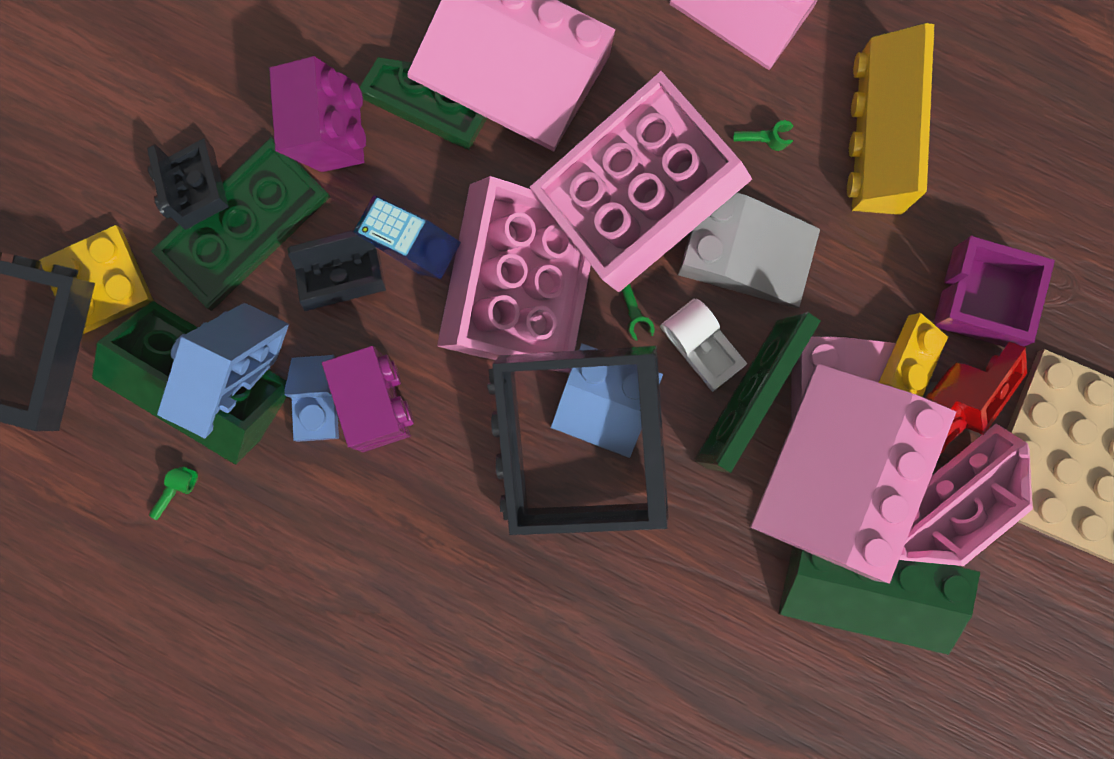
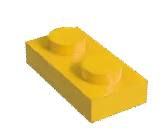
(914, 355)

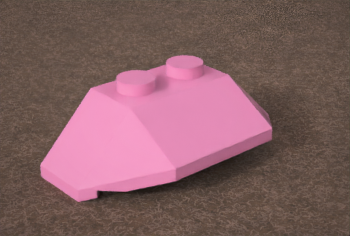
(972, 500)

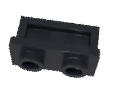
(187, 183)
(336, 270)

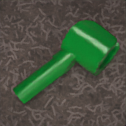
(769, 136)
(635, 313)
(177, 479)

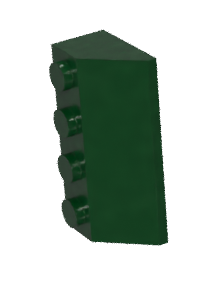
(137, 365)
(919, 608)

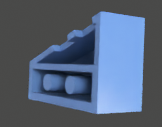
(216, 363)

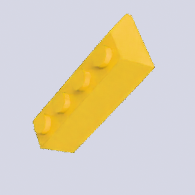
(892, 121)

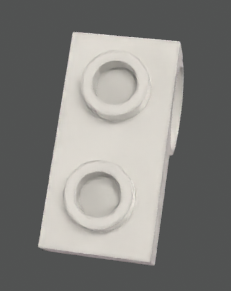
(702, 344)

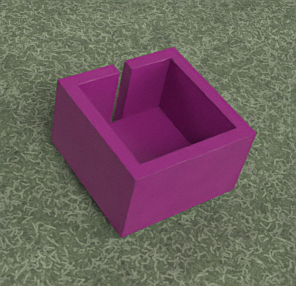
(317, 115)
(994, 292)
(367, 399)

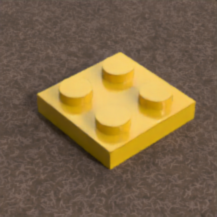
(114, 270)

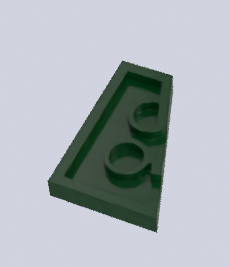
(393, 91)

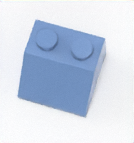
(602, 406)

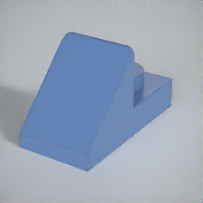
(312, 403)

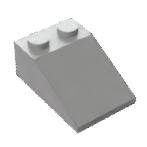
(752, 251)

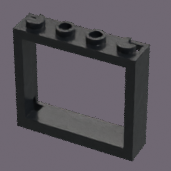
(60, 345)
(510, 461)

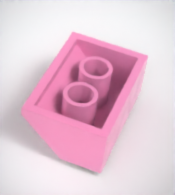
(752, 26)

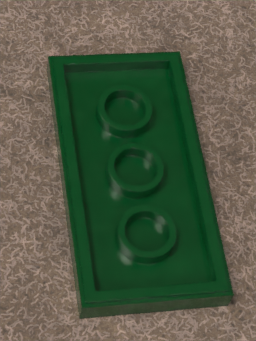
(266, 205)
(756, 392)

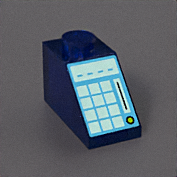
(407, 237)

